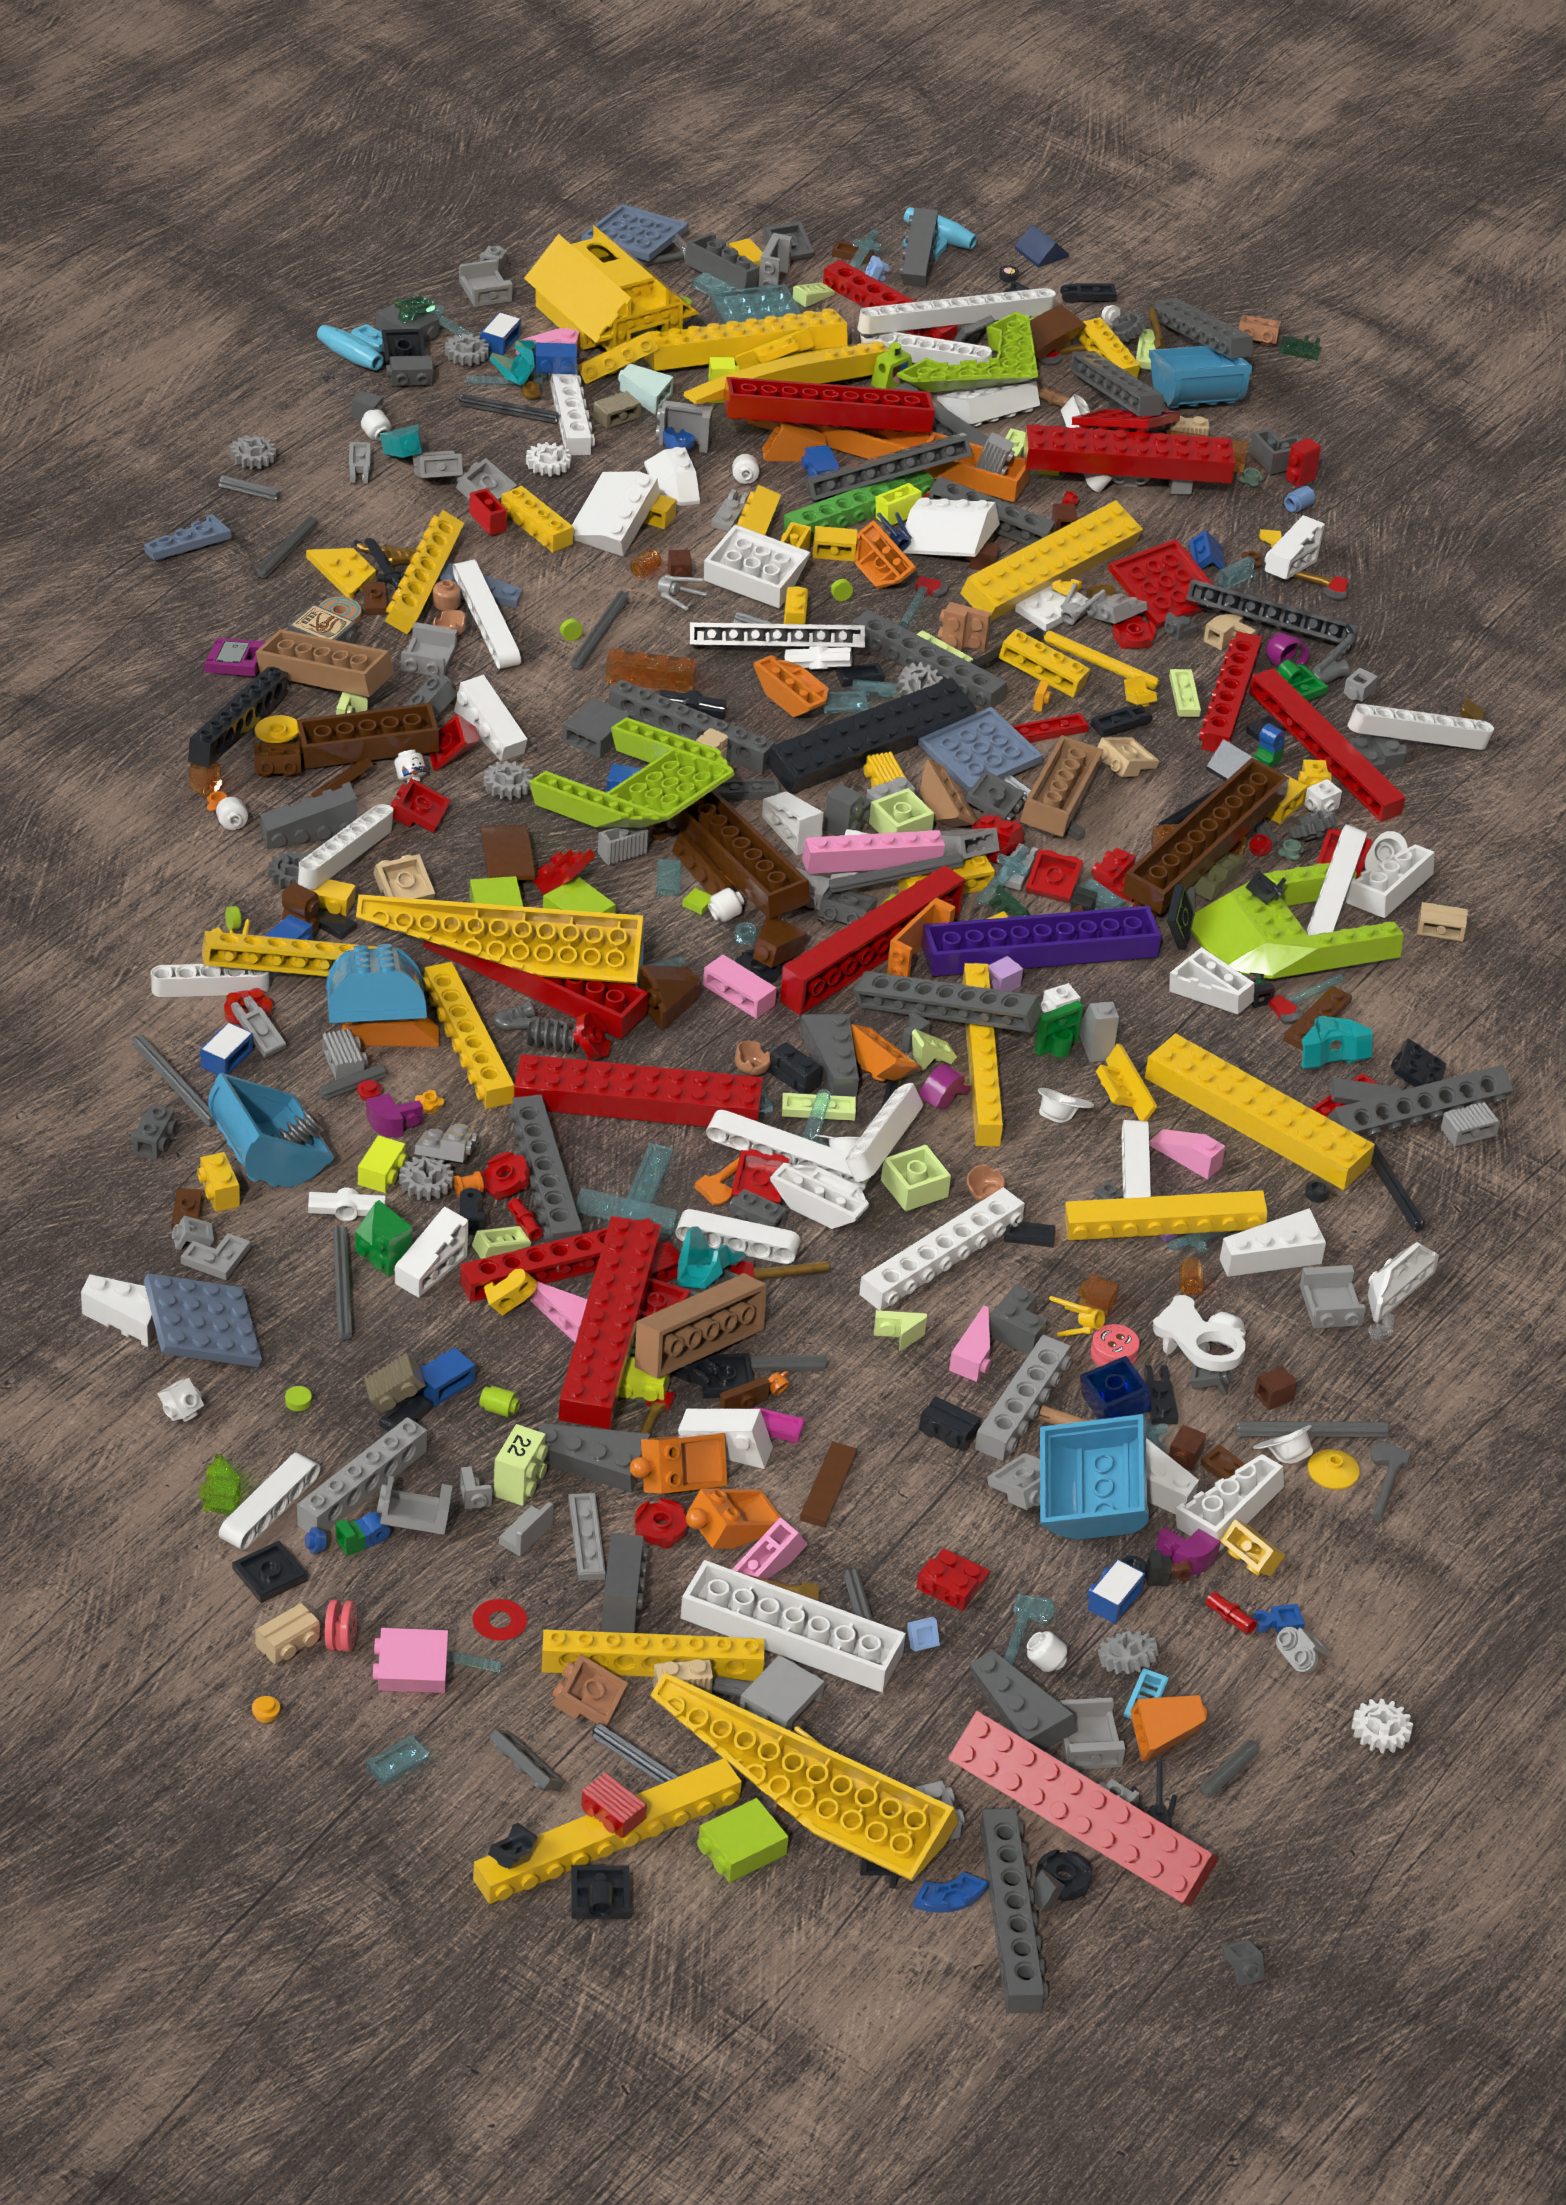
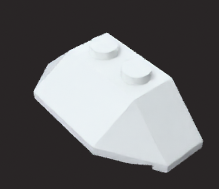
(675, 475)
(819, 1194)
(1400, 1278)

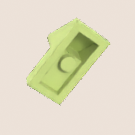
(351, 703)
(929, 1048)
(905, 1325)

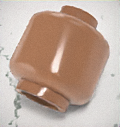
(446, 595)

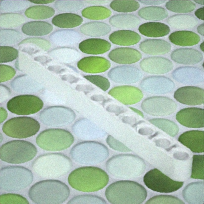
(954, 310)

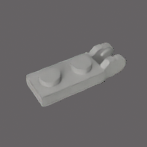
(359, 460)
(729, 512)
(1017, 880)
(256, 1021)

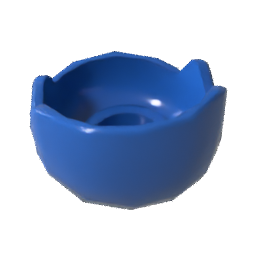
(681, 439)

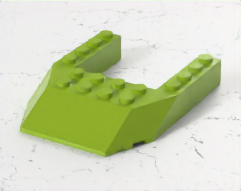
(674, 779)
(1274, 943)

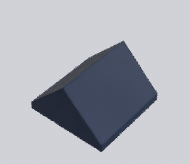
(1039, 248)

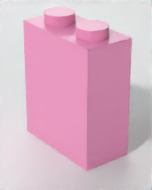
(411, 1660)

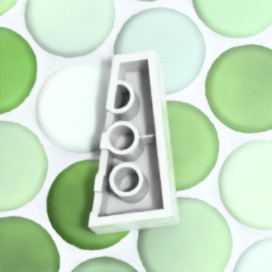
(495, 725)
(1392, 881)
(1274, 1246)
(1232, 1499)

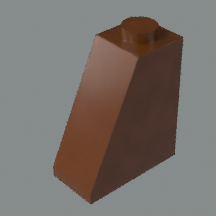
(778, 942)

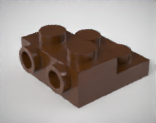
(277, 758)

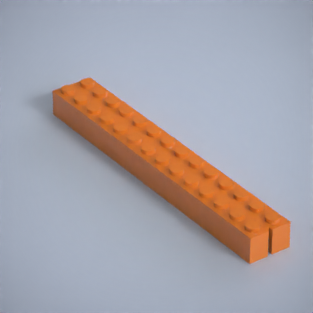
(873, 443)

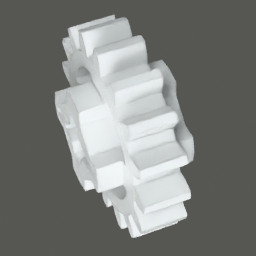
(548, 459)
(1382, 1725)

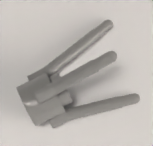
(668, 586)
(1074, 611)

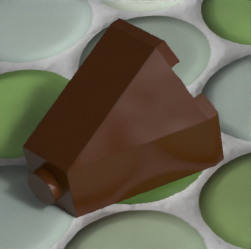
(669, 992)

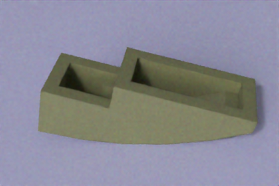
(1219, 876)

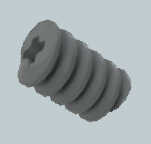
(551, 1035)
(302, 1130)

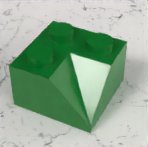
(383, 1238)

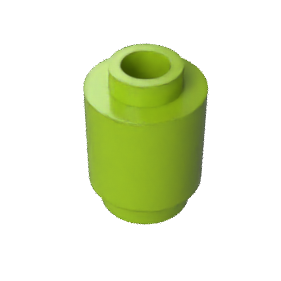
(499, 1401)

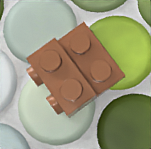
(1260, 328)
(964, 627)
(588, 1691)

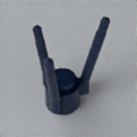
(899, 537)

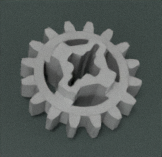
(466, 349)
(253, 452)
(915, 677)
(507, 780)
(426, 1177)
(1128, 1652)

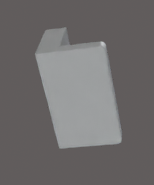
(527, 1529)

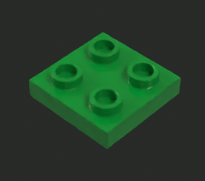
(1302, 679)
(1058, 1030)

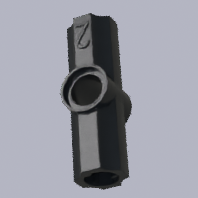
(695, 700)

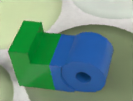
(1270, 745)
(361, 1533)

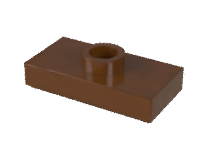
(374, 598)
(186, 1204)
(745, 1395)

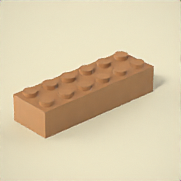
(326, 662)
(1061, 786)
(700, 1325)

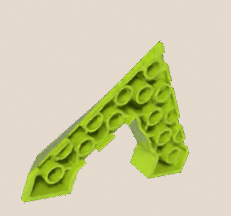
(1013, 364)

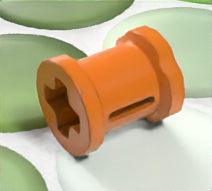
(470, 1181)

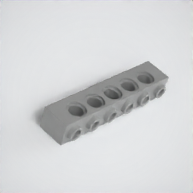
(1023, 1398)
(362, 1476)

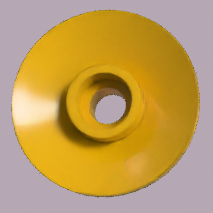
(276, 729)
(1333, 1469)

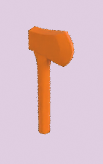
(712, 1186)

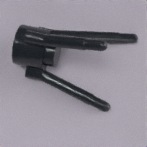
(1158, 1811)

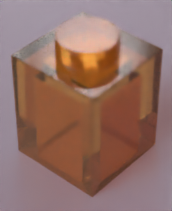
(204, 779)
(1098, 1293)

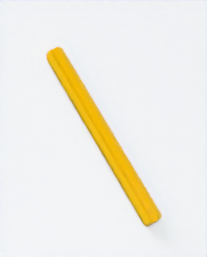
(1098, 658)

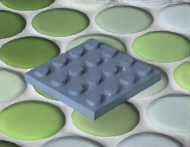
(639, 231)
(978, 745)
(202, 1320)

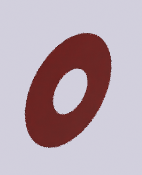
(515, 1611)

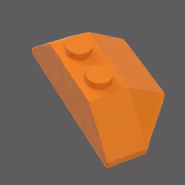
(880, 557)
(790, 685)
(400, 1032)
(880, 1056)

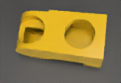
(510, 1291)

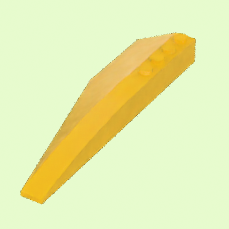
(807, 367)
(524, 938)
(816, 1785)

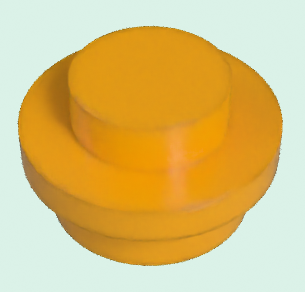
(266, 1709)

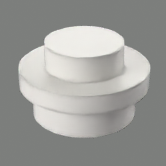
(1110, 313)

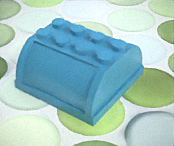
(1198, 376)
(374, 986)
(248, 1118)
(1094, 1477)

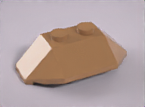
(945, 797)

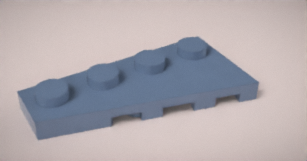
(183, 540)
(502, 592)

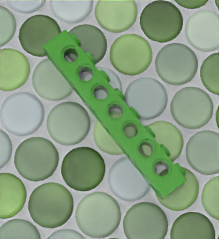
(855, 504)

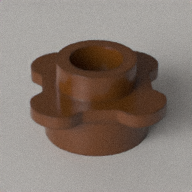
(1255, 555)
(659, 831)

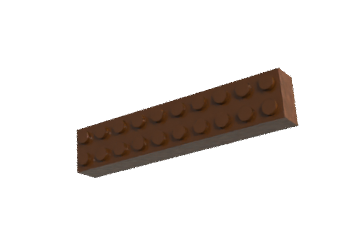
(1206, 834)
(744, 855)

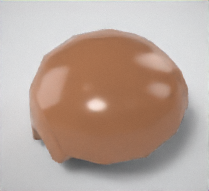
(452, 619)
(751, 1058)
(984, 1181)

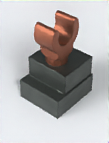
(1083, 900)
(1160, 1569)

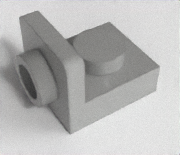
(192, 1230)
(473, 1494)

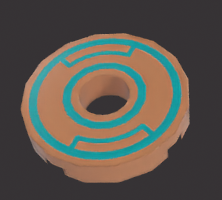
(348, 607)

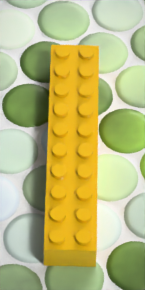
(697, 344)
(1051, 559)
(1259, 1111)

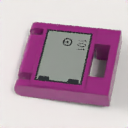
(231, 656)

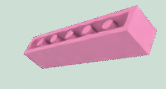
(870, 851)

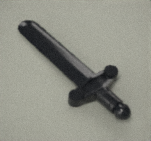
(390, 575)

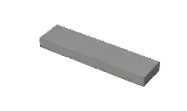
(586, 1537)

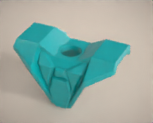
(517, 369)
(1354, 1039)
(694, 1260)

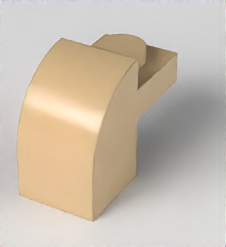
(1223, 628)

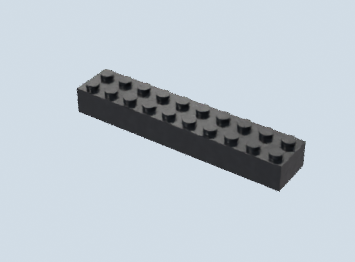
(881, 729)

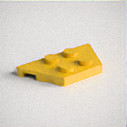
(343, 568)

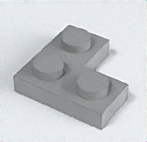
(218, 1261)

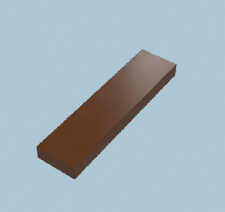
(828, 1484)

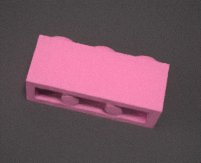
(739, 986)

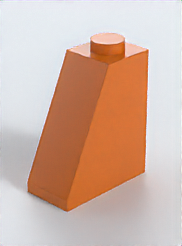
(789, 442)
(1166, 1722)

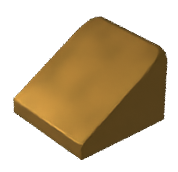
(1109, 590)
(1471, 710)

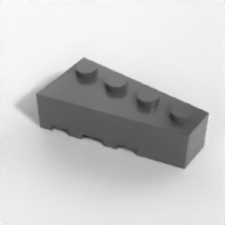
(920, 247)
(724, 263)
(310, 818)
(831, 1046)
(594, 1453)
(624, 1583)
(1022, 1703)

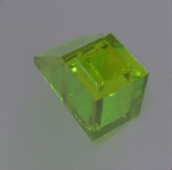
(222, 1488)

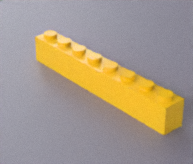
(1165, 1215)

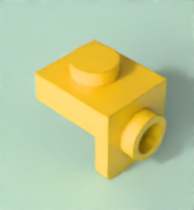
(1137, 692)

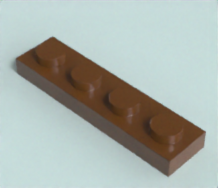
(699, 864)
(1328, 1005)

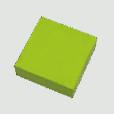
(697, 901)

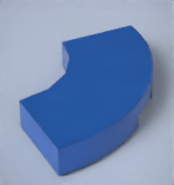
(950, 1895)

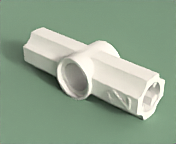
(820, 657)
(344, 1204)

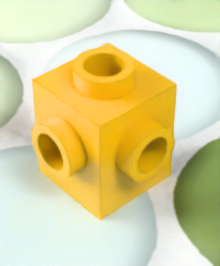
(1313, 772)

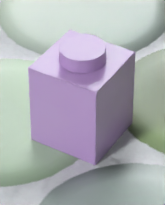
(1005, 974)

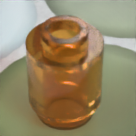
(645, 563)
(1191, 1276)

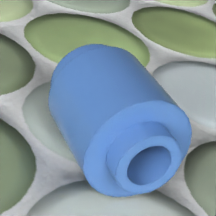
(1299, 499)

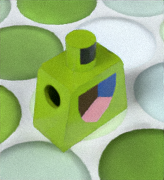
(888, 366)

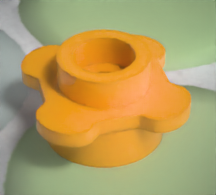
(430, 1101)

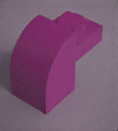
(943, 1085)
(391, 1119)
(1198, 1549)

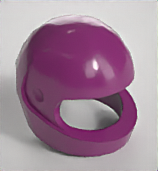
(1283, 647)

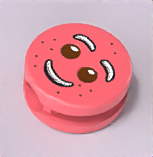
(1113, 1343)
(341, 1626)

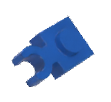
(1279, 1618)

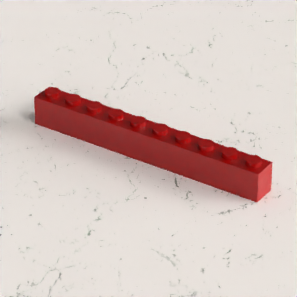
(1327, 744)

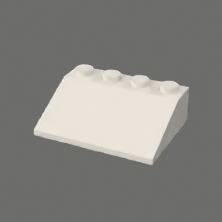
(991, 402)
(615, 510)
(950, 526)
(755, 565)

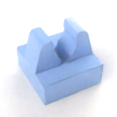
(875, 268)
(923, 1634)

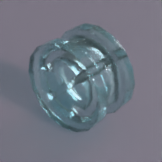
(745, 933)

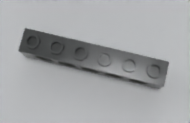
(1013, 521)

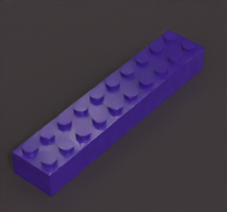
(1042, 939)

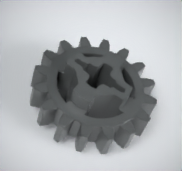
(1129, 325)
(1312, 824)
(285, 868)

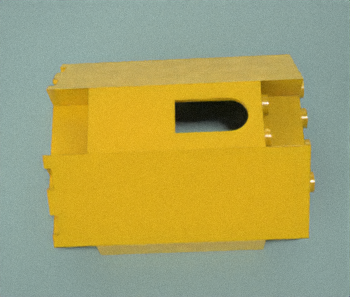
(603, 292)

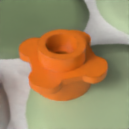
(214, 799)
(778, 1383)

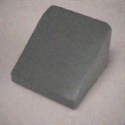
(1046, 1890)

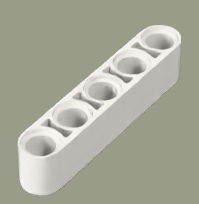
(204, 980)
(1135, 1159)
(740, 1235)
(269, 1501)

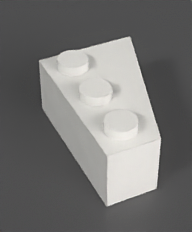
(1295, 549)
(792, 819)
(1212, 982)
(433, 1253)
(119, 1305)
(744, 1431)
(1167, 1480)

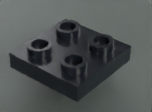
(1417, 1064)
(600, 1892)

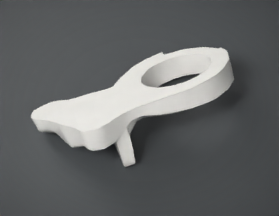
(1184, 1327)

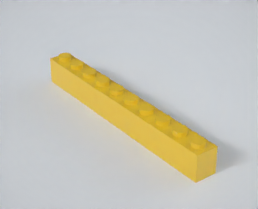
(983, 1068)
(588, 1840)

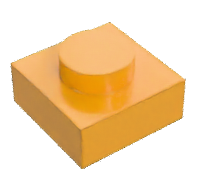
(1042, 696)

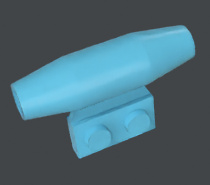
(949, 233)
(358, 347)

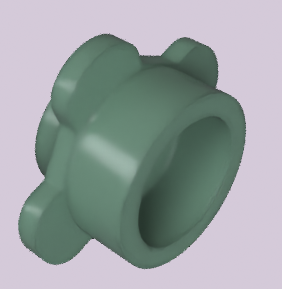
(1251, 477)
(1291, 849)

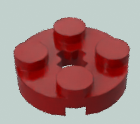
(1141, 638)
(258, 996)
(591, 1036)
(516, 1180)
(661, 1534)

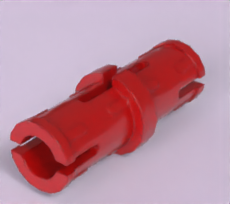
(525, 1219)
(1231, 1613)

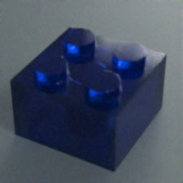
(1115, 1390)

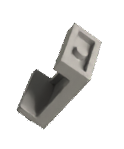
(775, 259)
(484, 283)
(690, 417)
(437, 464)
(429, 650)
(1331, 1296)
(413, 1509)
(782, 1692)
(1096, 1737)

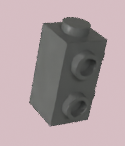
(410, 370)
(435, 690)
(153, 1132)
(757, 1209)

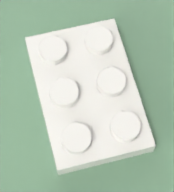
(1044, 607)

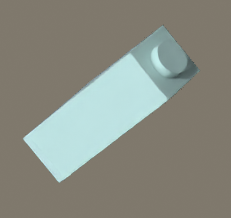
(646, 386)

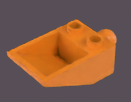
(681, 1463)
(731, 1516)

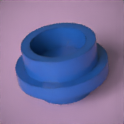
(315, 1540)

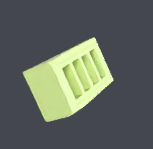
(811, 293)
(491, 1241)

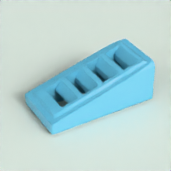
(1149, 1678)

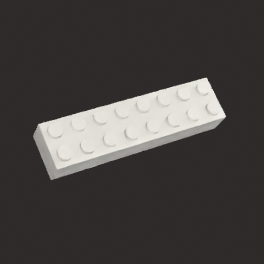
(793, 1625)

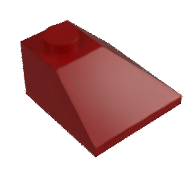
(454, 741)

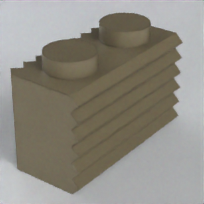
(616, 409)
(394, 1383)

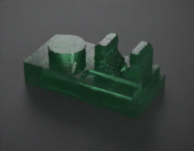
(413, 305)
(1300, 348)
(1007, 903)

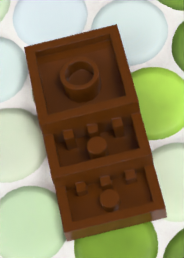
(1054, 330)
(507, 851)

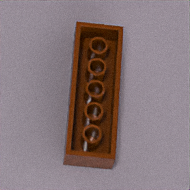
(367, 735)

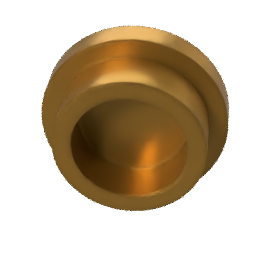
(531, 390)

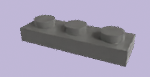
(526, 1761)

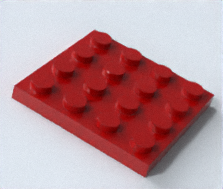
(1124, 420)
(1160, 579)

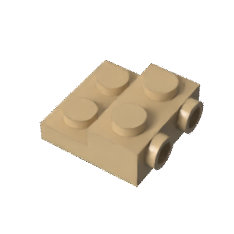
(1126, 756)
(404, 878)

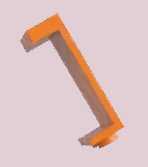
(909, 939)

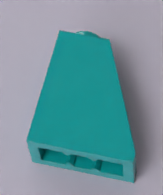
(402, 441)

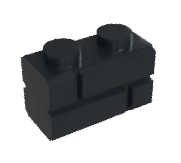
(795, 1069)
(949, 1424)

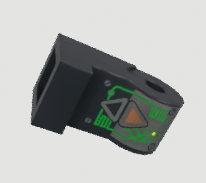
(1260, 988)
(471, 1209)

